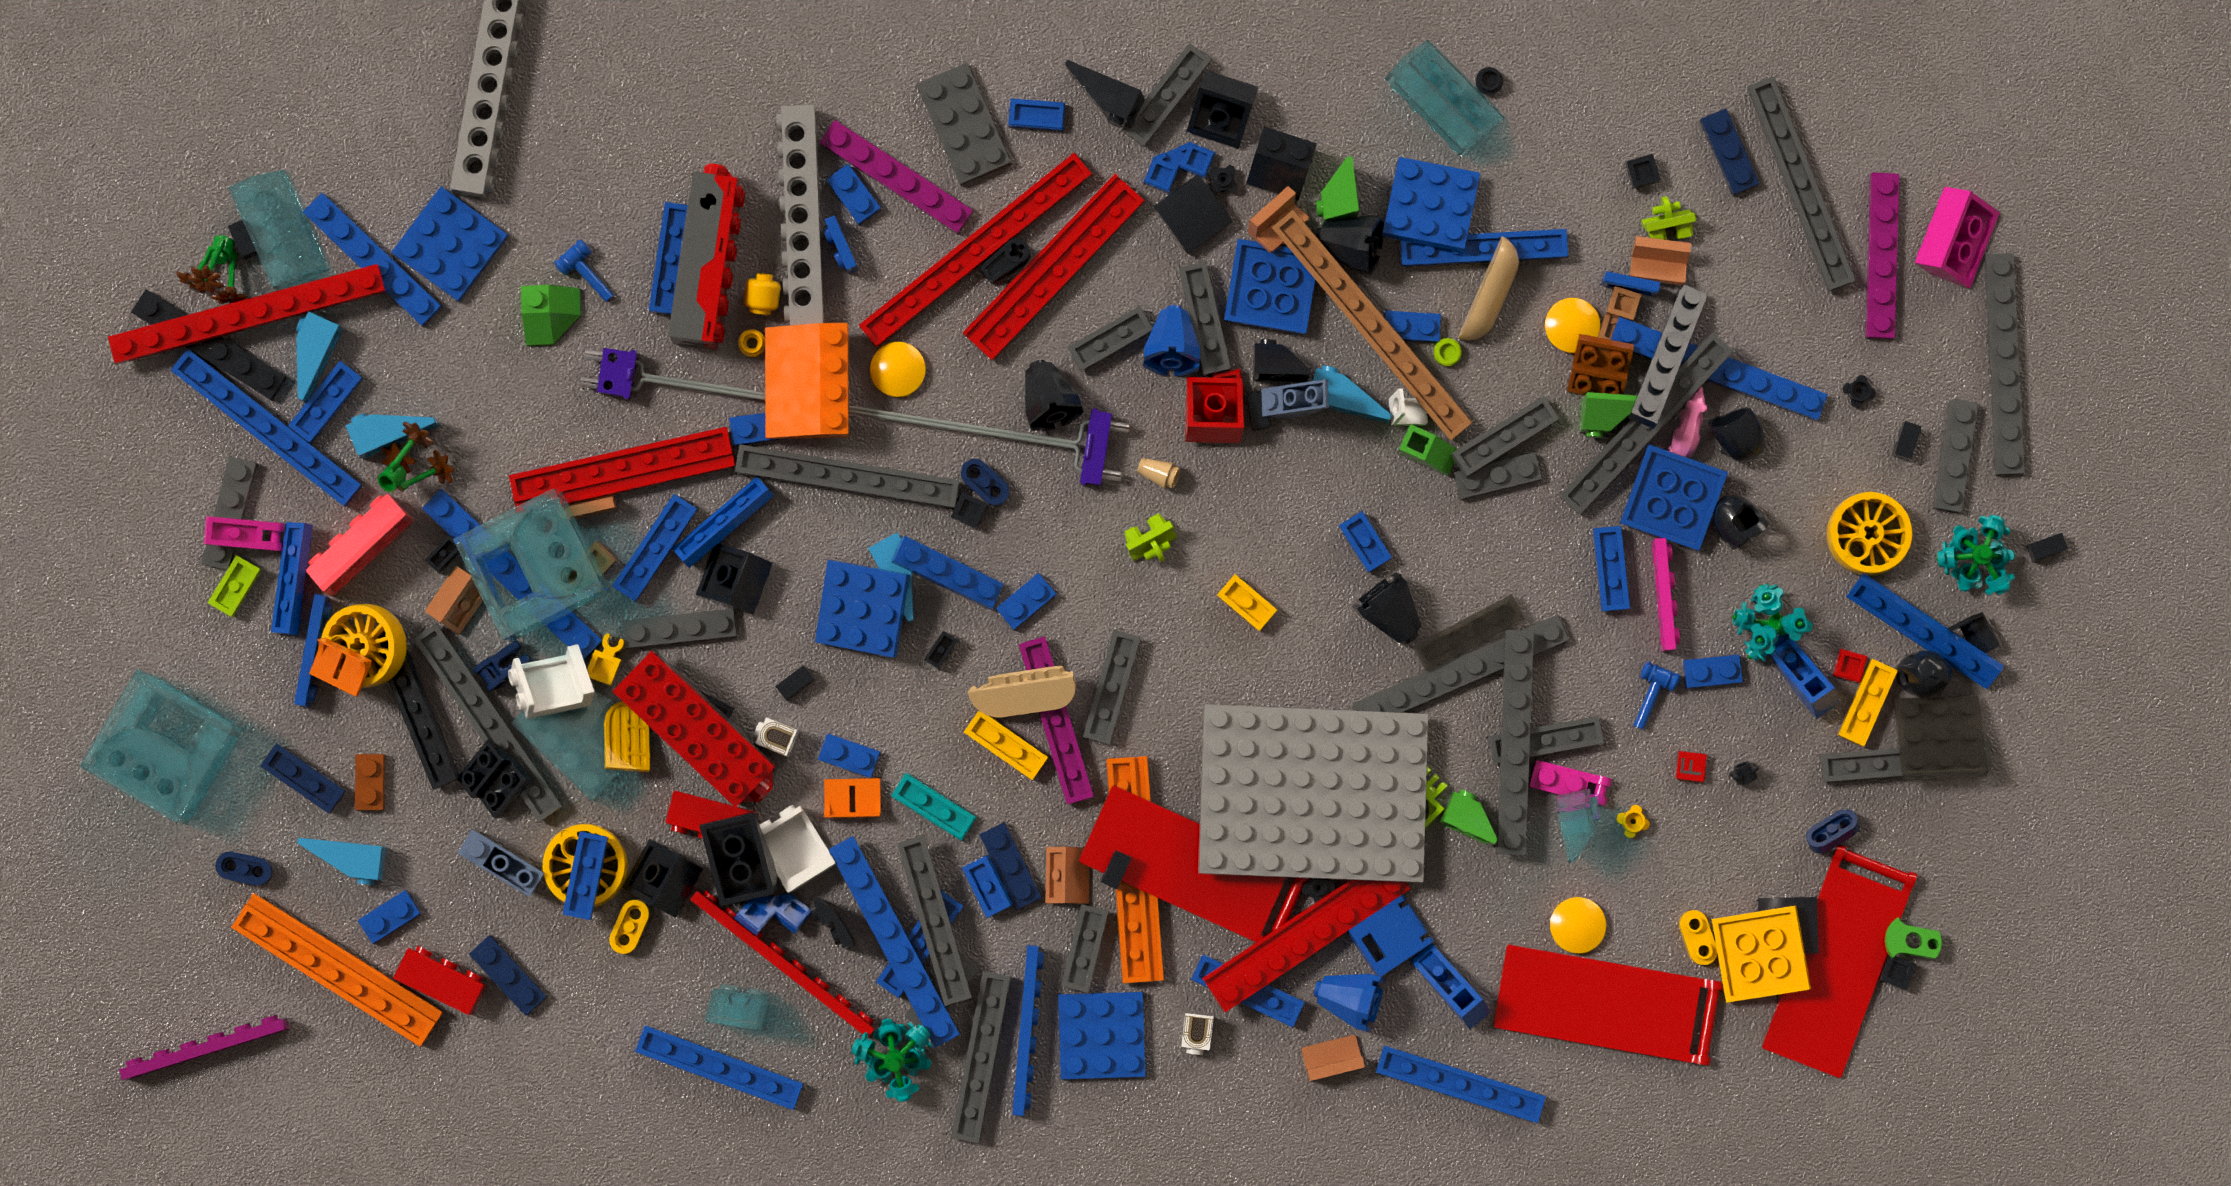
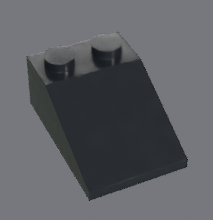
(739, 858)

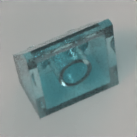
(1577, 820)
(738, 1008)

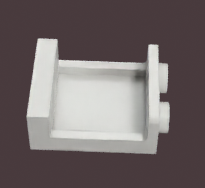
(552, 684)
(796, 848)

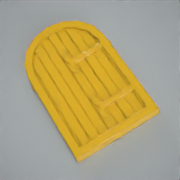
(626, 740)

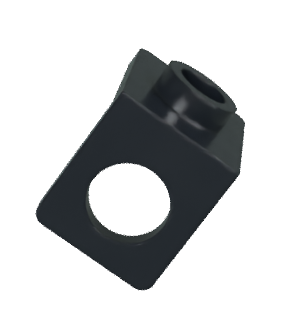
(1977, 632)

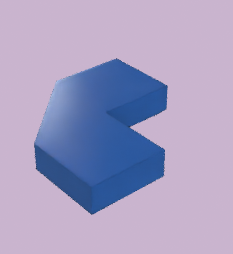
(1186, 157)
(783, 908)

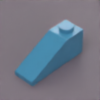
(314, 347)
(1348, 397)
(380, 431)
(883, 554)
(352, 859)

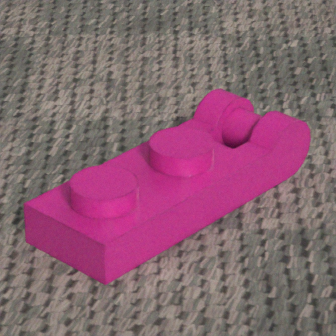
(242, 533)
(1564, 780)

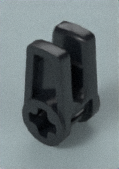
(1002, 263)

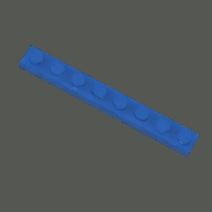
(1733, 374)
(266, 428)
(509, 573)
(894, 941)

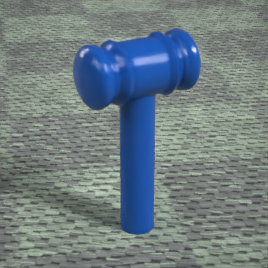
(573, 259)
(1659, 678)

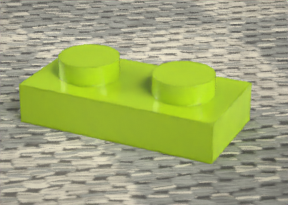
(234, 586)

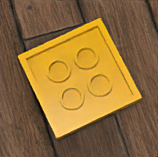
(1761, 954)

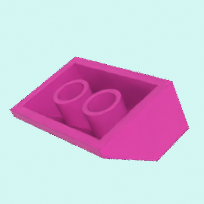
(1957, 236)

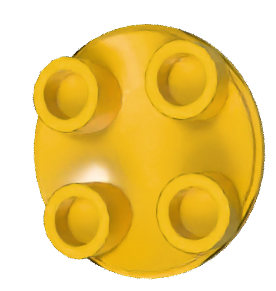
(1568, 320)
(897, 369)
(1578, 925)

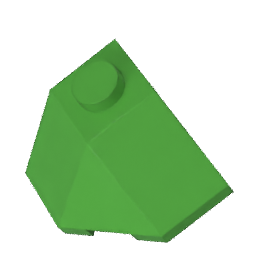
(548, 312)

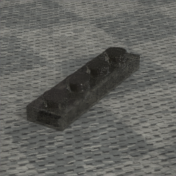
(1468, 632)

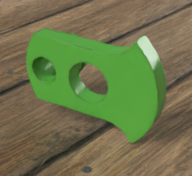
(1896, 940)

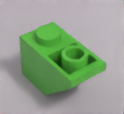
(1427, 450)

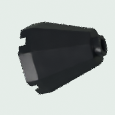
(1354, 241)
(1049, 397)
(1391, 609)

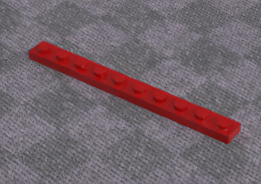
(975, 250)
(246, 314)

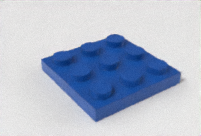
(1431, 204)
(450, 244)
(1269, 289)
(1673, 497)
(862, 608)
(1101, 1035)

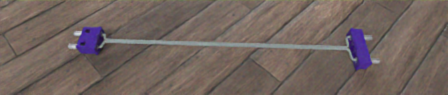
(623, 374)

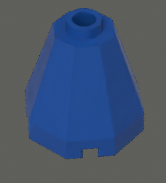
(1172, 344)
(1351, 998)

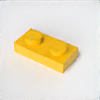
(1246, 602)

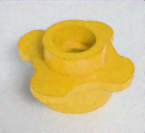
(1640, 824)

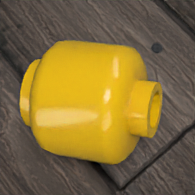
(762, 294)

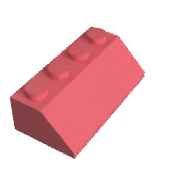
(359, 545)

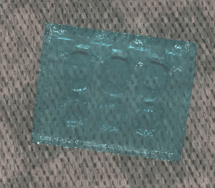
(575, 744)

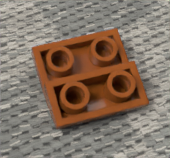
(1599, 366)

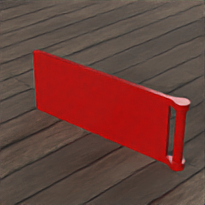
(1166, 866)
(1852, 916)
(1604, 1004)

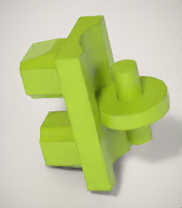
(1681, 220)
(1153, 542)

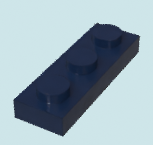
(1729, 152)
(303, 778)
(1010, 866)
(508, 975)

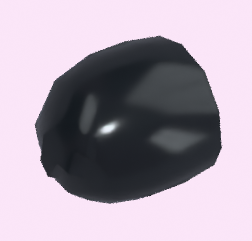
(1739, 434)
(1738, 520)
(1926, 673)

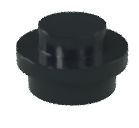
(1489, 81)

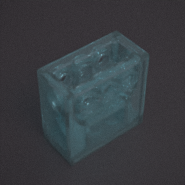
(536, 553)
(129, 734)

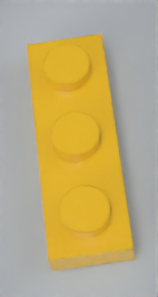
(1867, 702)
(1006, 745)

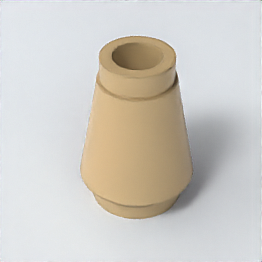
(1160, 472)

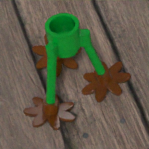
(204, 278)
(395, 474)

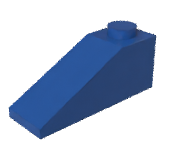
(1804, 677)
(1451, 986)

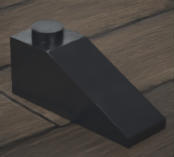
(1115, 99)

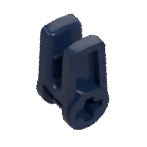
(494, 662)

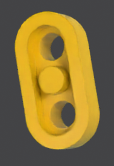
(627, 925)
(1696, 938)

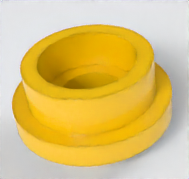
(745, 337)

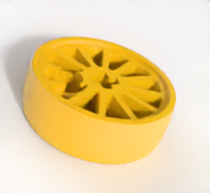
(1844, 556)
(366, 634)
(572, 833)

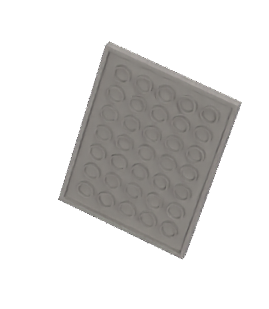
(1313, 793)

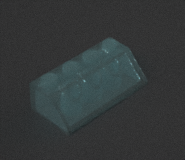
(1444, 98)
(278, 229)

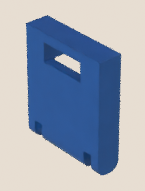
(1394, 932)

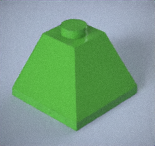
(1339, 196)
(1603, 412)
(1468, 818)

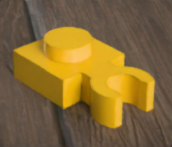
(603, 664)

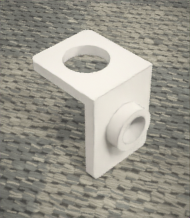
(1406, 410)

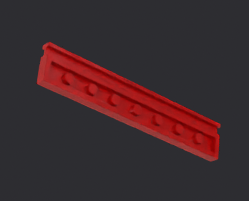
(1053, 267)
(628, 468)
(1299, 939)

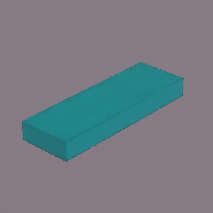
(933, 806)

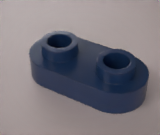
(985, 482)
(1832, 831)
(244, 868)

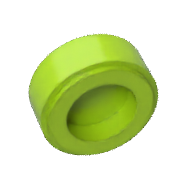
(1447, 352)

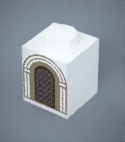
(775, 736)
(1197, 1033)

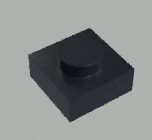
(1642, 171)
(969, 510)
(1897, 972)

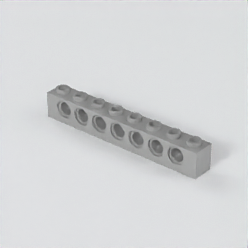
(802, 118)
(481, 183)

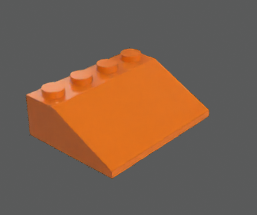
(807, 381)

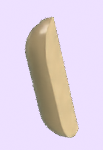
(1491, 292)
(1024, 692)

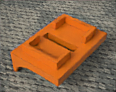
(328, 662)
(838, 798)

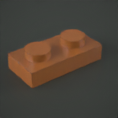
(370, 782)

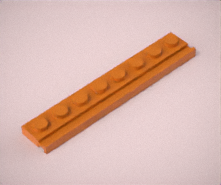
(1135, 908)
(337, 969)

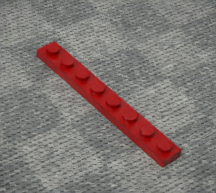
(794, 970)

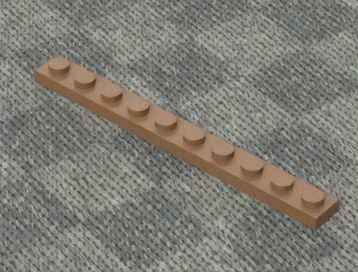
(1372, 324)

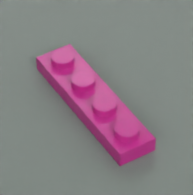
(1664, 583)

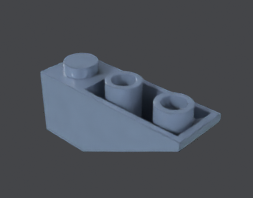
(1295, 399)
(500, 862)

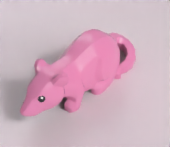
(1687, 437)

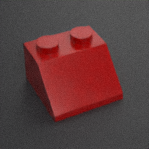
(1214, 410)

